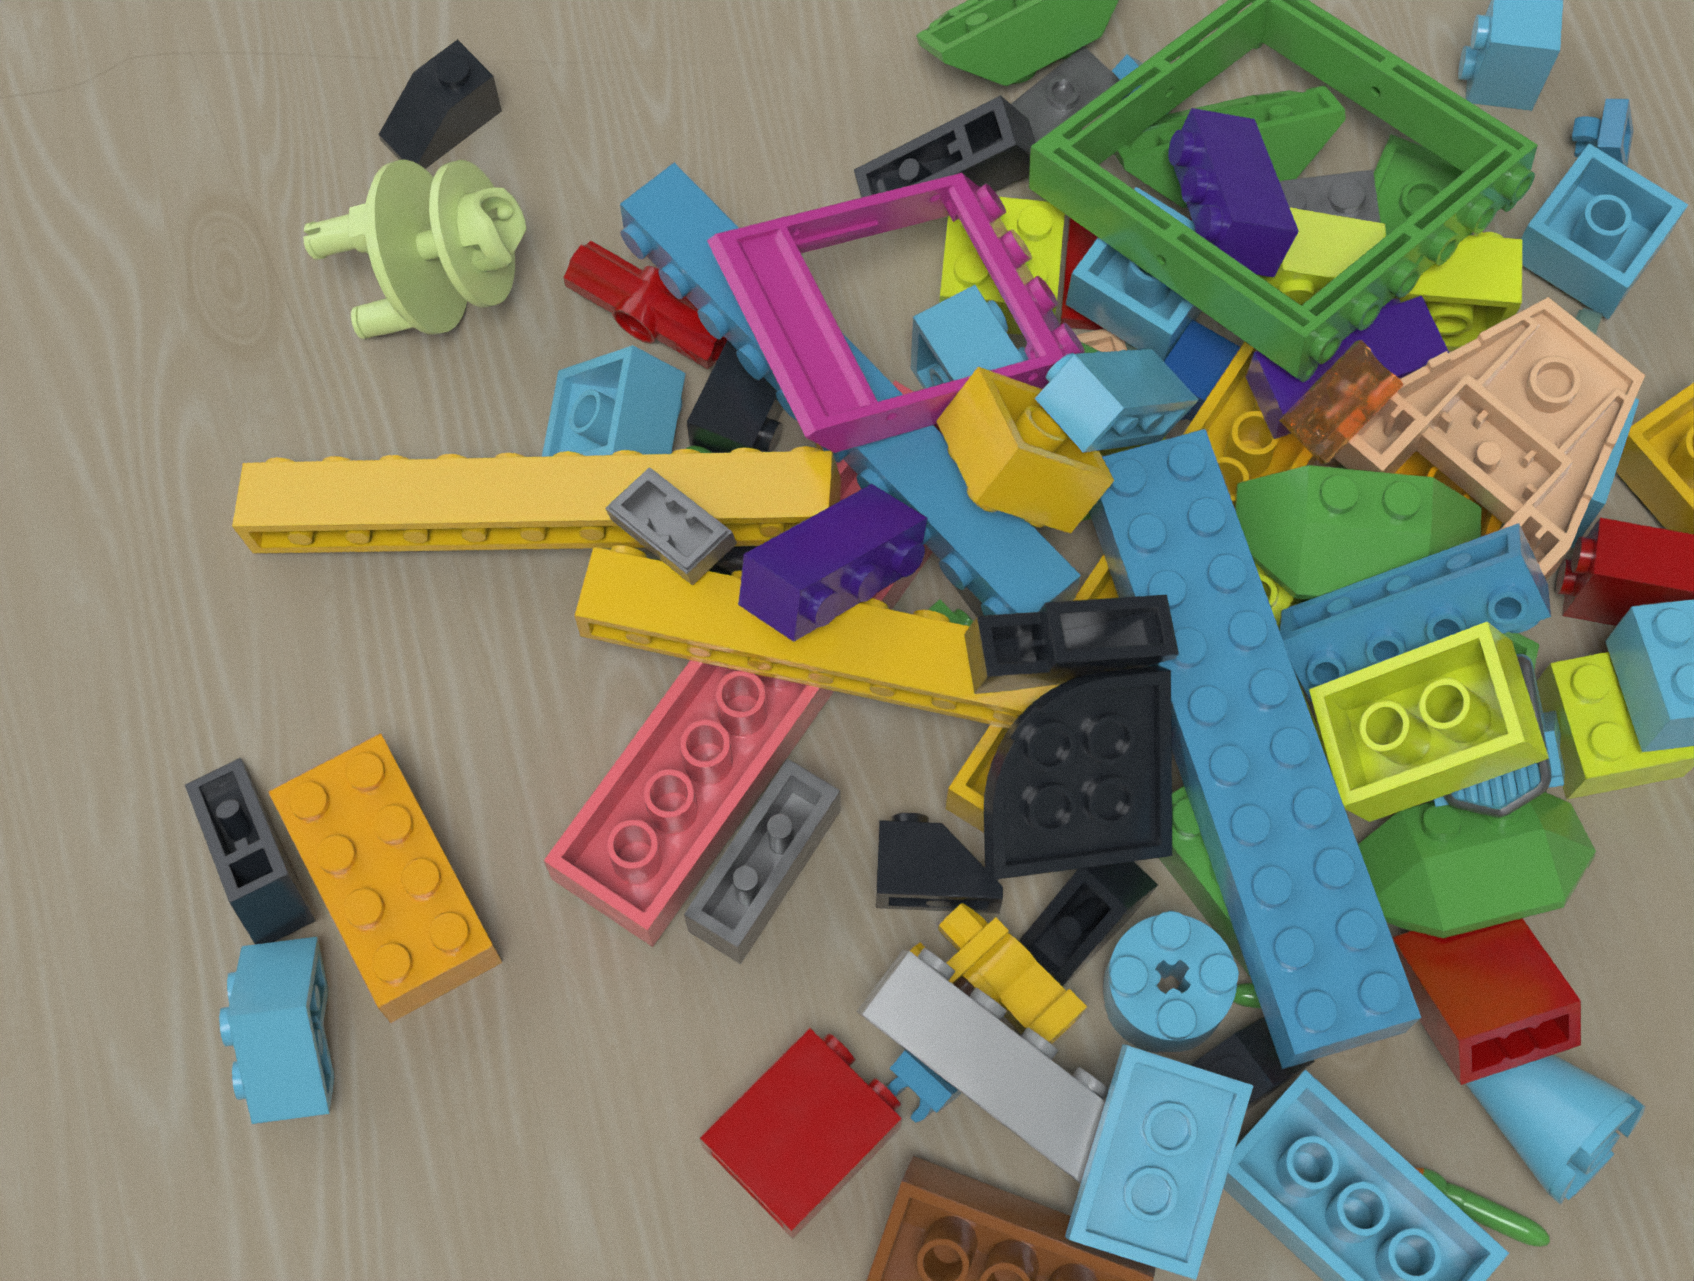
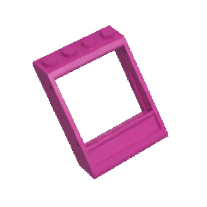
(805, 341)

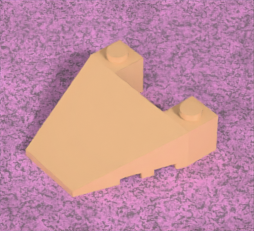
(1513, 422)

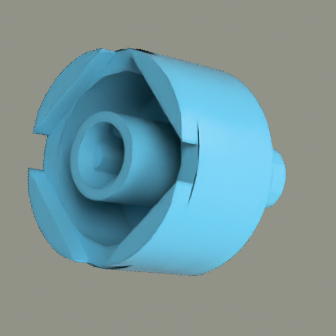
(1183, 1015)

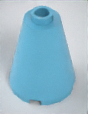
(1558, 1120)

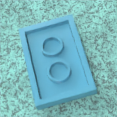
(1159, 1162)

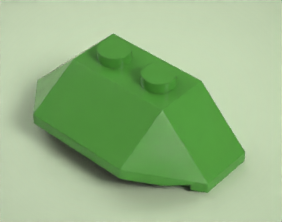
(1014, 37)
(1289, 121)
(1341, 526)
(1468, 871)

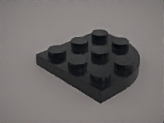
(1083, 777)

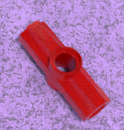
(641, 303)

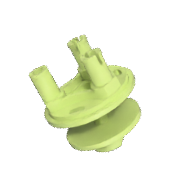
(428, 245)

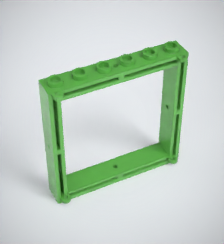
(1290, 334)

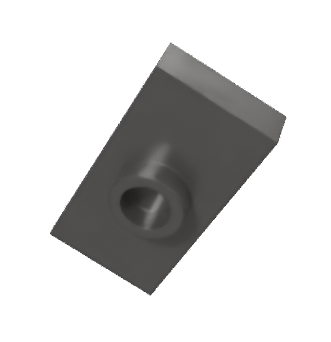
(1064, 91)
(671, 526)

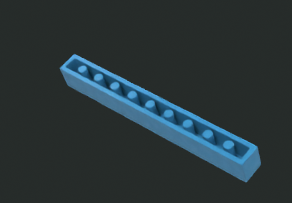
(986, 551)

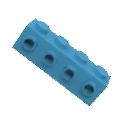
(1417, 605)

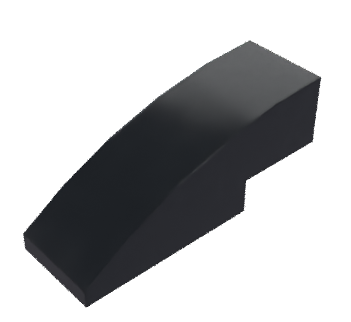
(1068, 642)

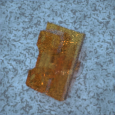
(1341, 402)

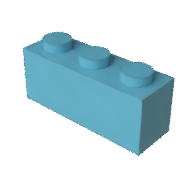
(1114, 398)

